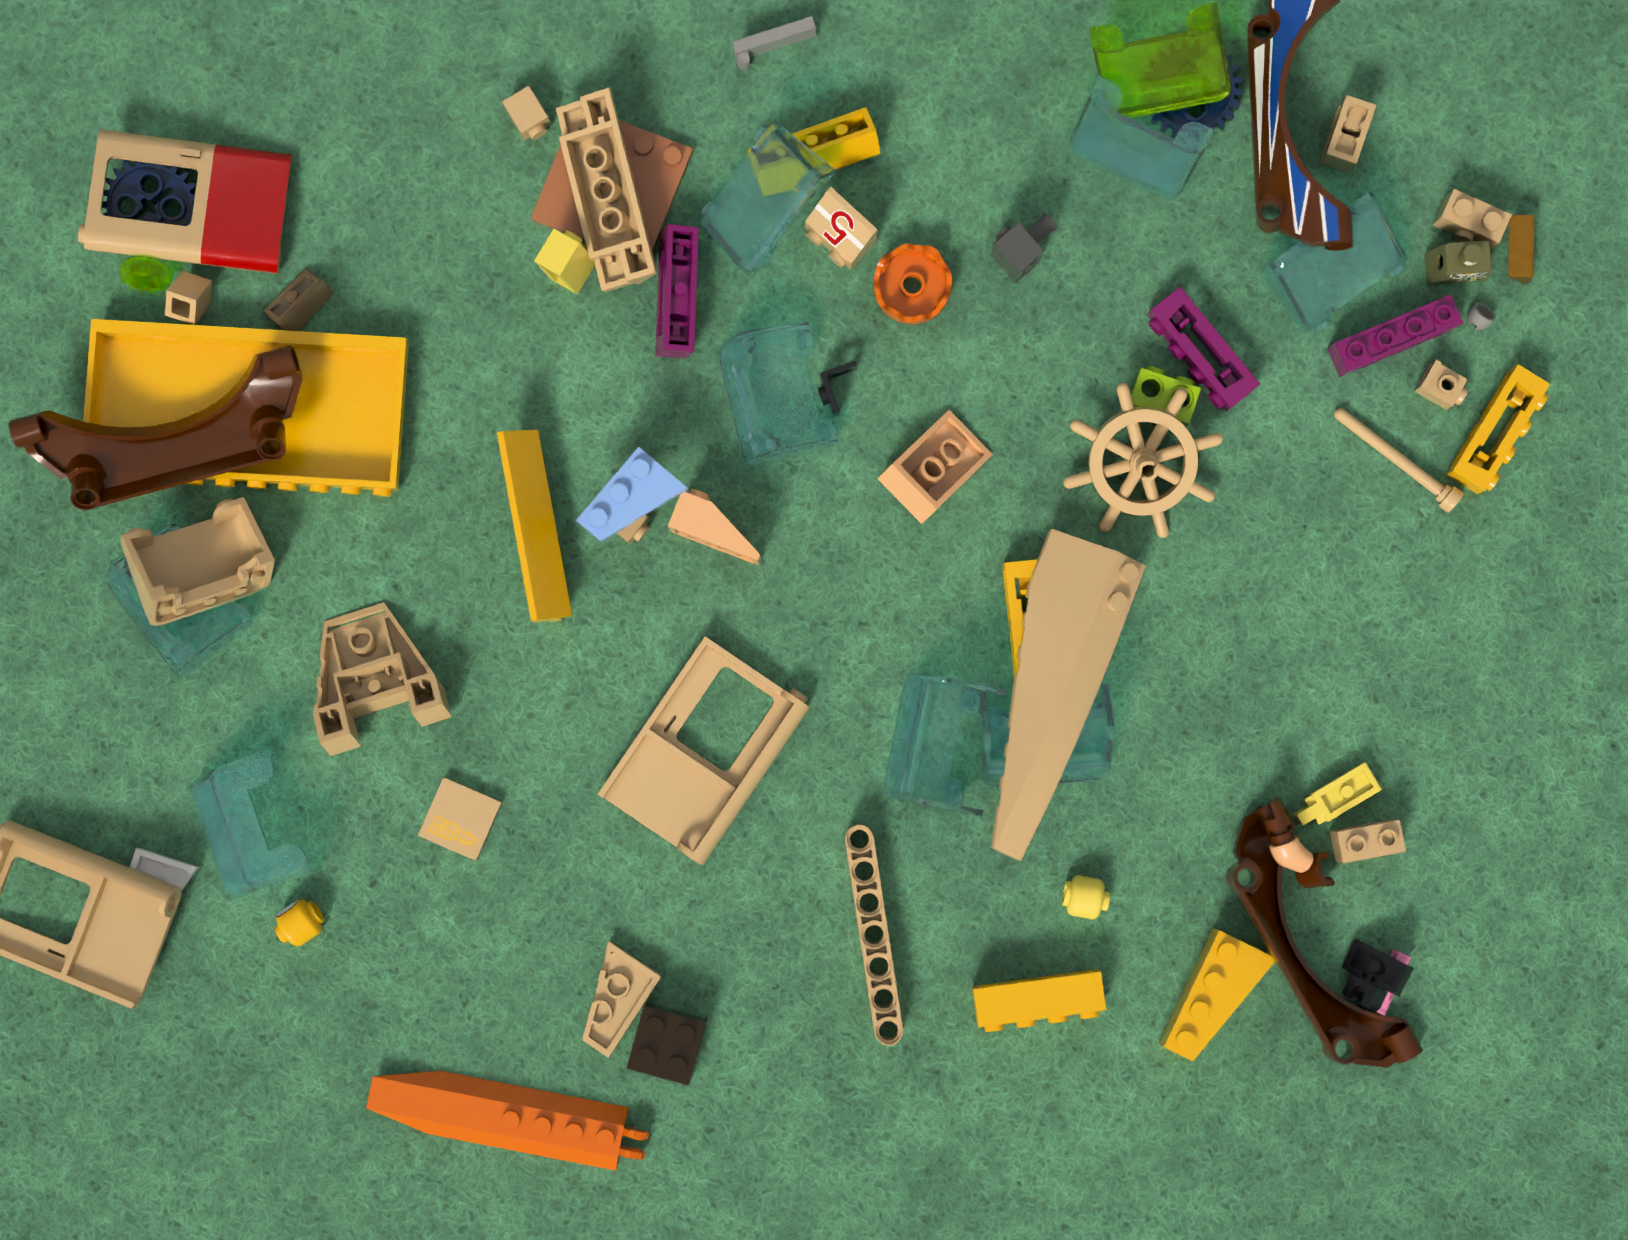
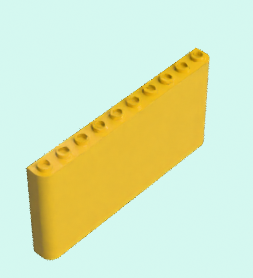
(344, 417)

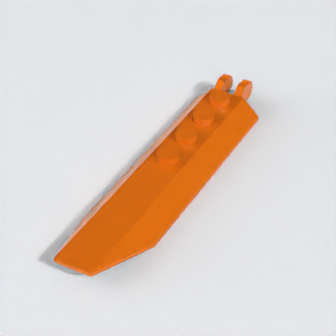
(507, 1116)

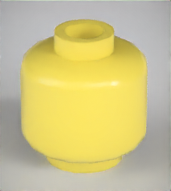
(1085, 897)

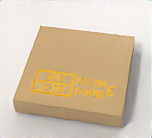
(460, 818)

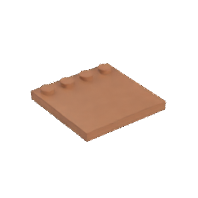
(657, 173)

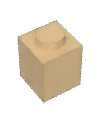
(527, 114)
(188, 298)

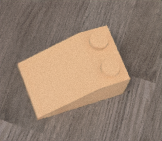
(935, 466)
(704, 523)

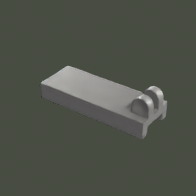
(771, 40)

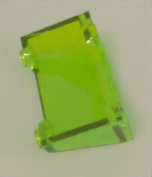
(1166, 69)

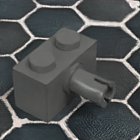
(1019, 249)

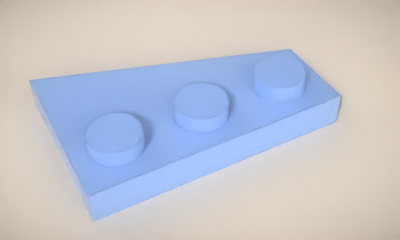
(629, 495)

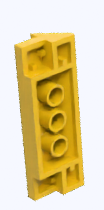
(534, 525)

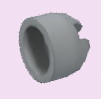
(1480, 316)

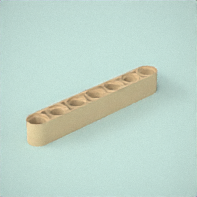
(874, 949)

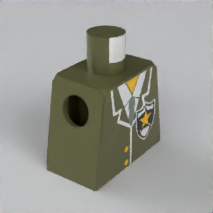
(1461, 263)

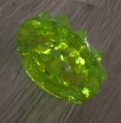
(137, 268)

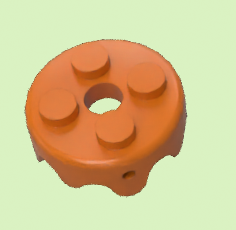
(916, 262)

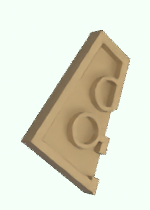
(619, 997)

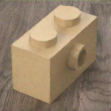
(1471, 219)

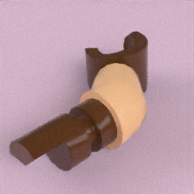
(1291, 853)

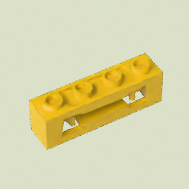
(1525, 386)
(1022, 572)

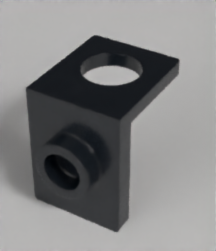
(826, 392)

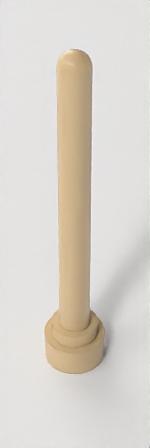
(1445, 495)

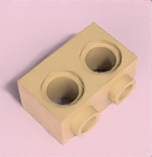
(1347, 134)
(1367, 841)

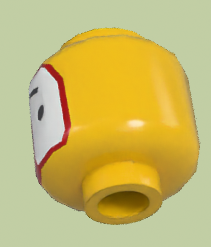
(299, 922)

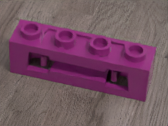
(676, 291)
(1395, 335)
(1183, 348)

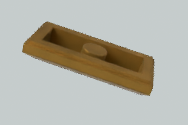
(1521, 248)

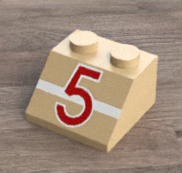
(840, 230)

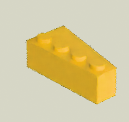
(1213, 992)

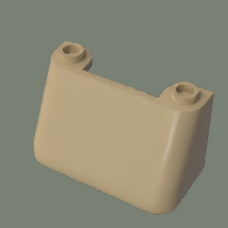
(199, 563)

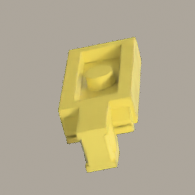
(1339, 795)

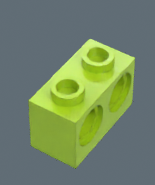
(1165, 388)

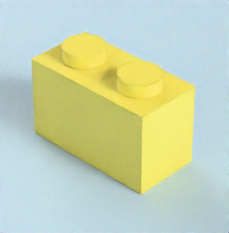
(565, 260)

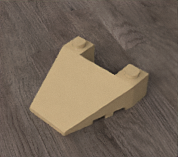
(368, 670)

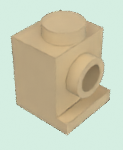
(1431, 385)

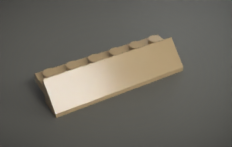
(605, 191)

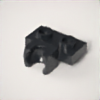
(1373, 975)

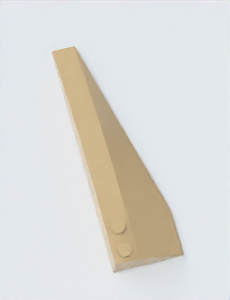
(1069, 635)

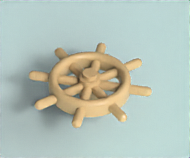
(1143, 460)

